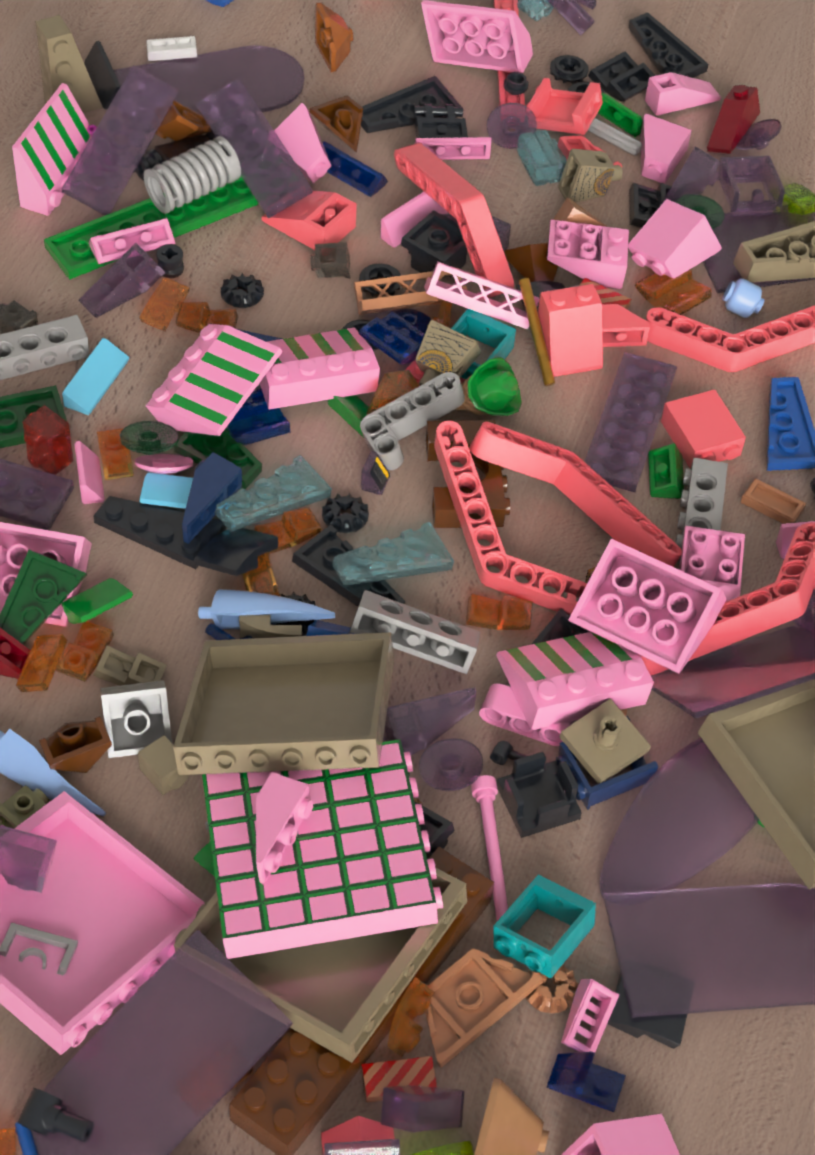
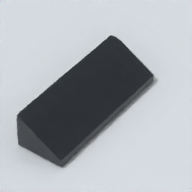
(102, 75)

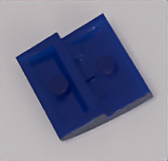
(394, 337)
(257, 422)

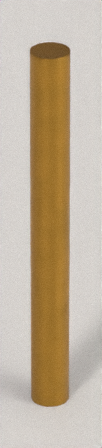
(536, 331)

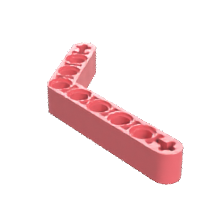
(465, 205)
(728, 350)
(579, 484)
(486, 529)
(765, 606)

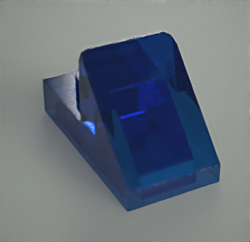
(581, 1079)

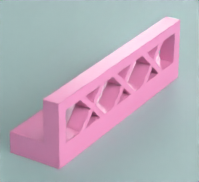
(477, 302)

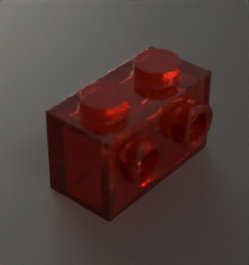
(48, 441)

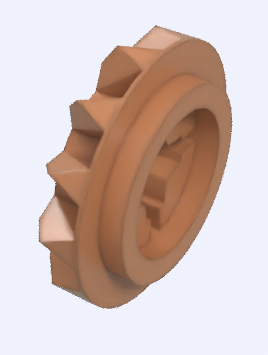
(563, 995)

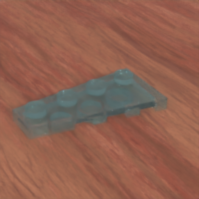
(283, 492)
(403, 556)

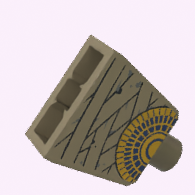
(587, 175)
(444, 352)

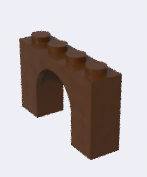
(493, 484)

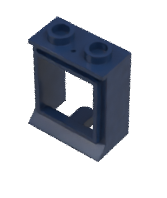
(593, 795)

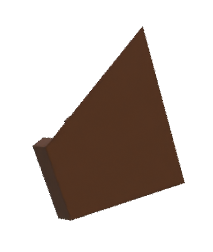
(341, 118)
(532, 262)
(76, 745)

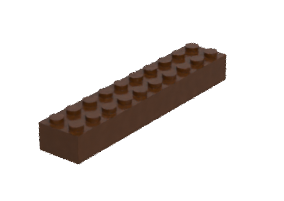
(303, 1077)

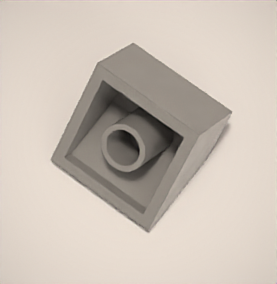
(135, 716)

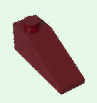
(734, 119)

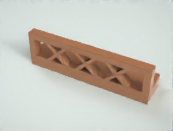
(396, 302)

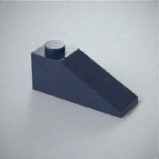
(212, 483)

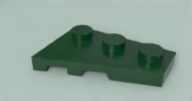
(201, 446)
(37, 594)

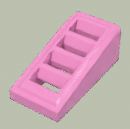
(606, 1001)

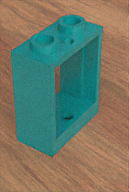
(498, 336)
(555, 901)

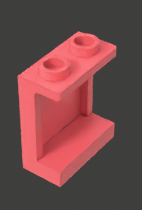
(565, 109)

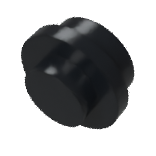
(516, 83)

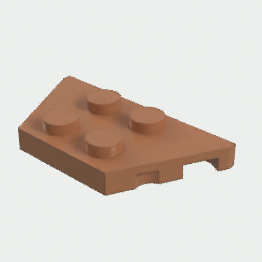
(472, 999)

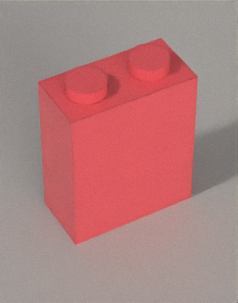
(703, 428)

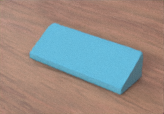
(94, 377)
(166, 490)

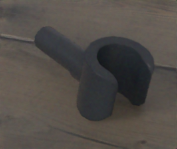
(503, 751)

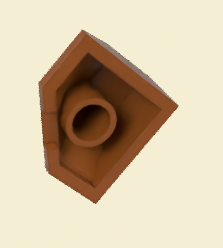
(332, 36)
(182, 123)

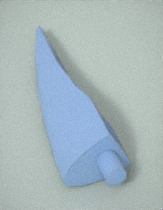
(230, 604)
(28, 767)

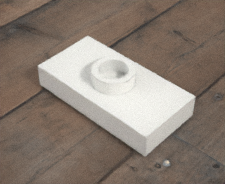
(171, 48)

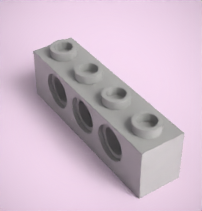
(42, 346)
(703, 496)
(417, 631)

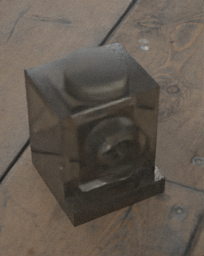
(331, 260)
(15, 317)

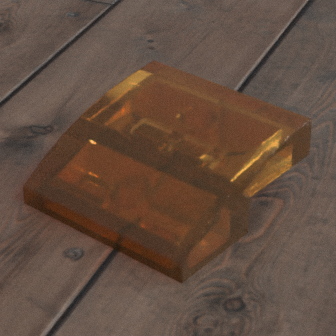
(673, 294)

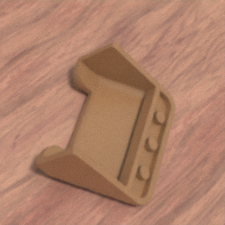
(509, 1125)

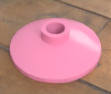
(163, 463)

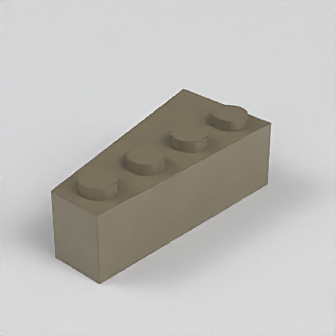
(63, 63)
(778, 255)

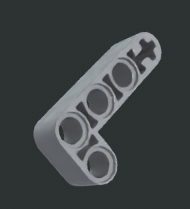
(410, 414)

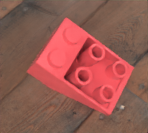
(316, 219)

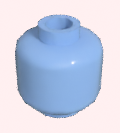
(743, 298)

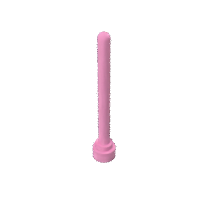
(484, 791)

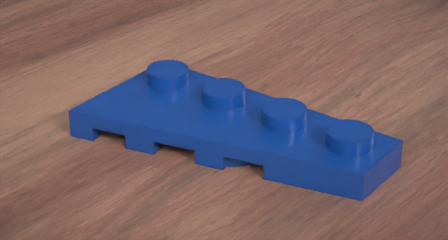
(789, 427)

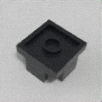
(435, 240)
(539, 794)

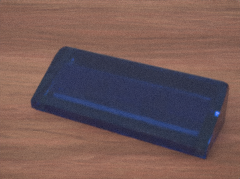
(354, 172)

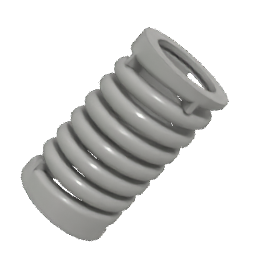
(192, 169)

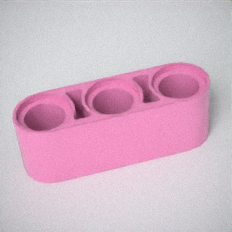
(504, 711)

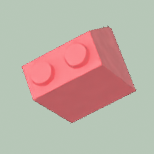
(572, 329)

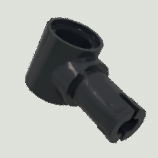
(46, 1115)

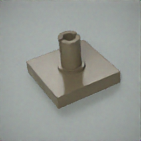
(605, 741)

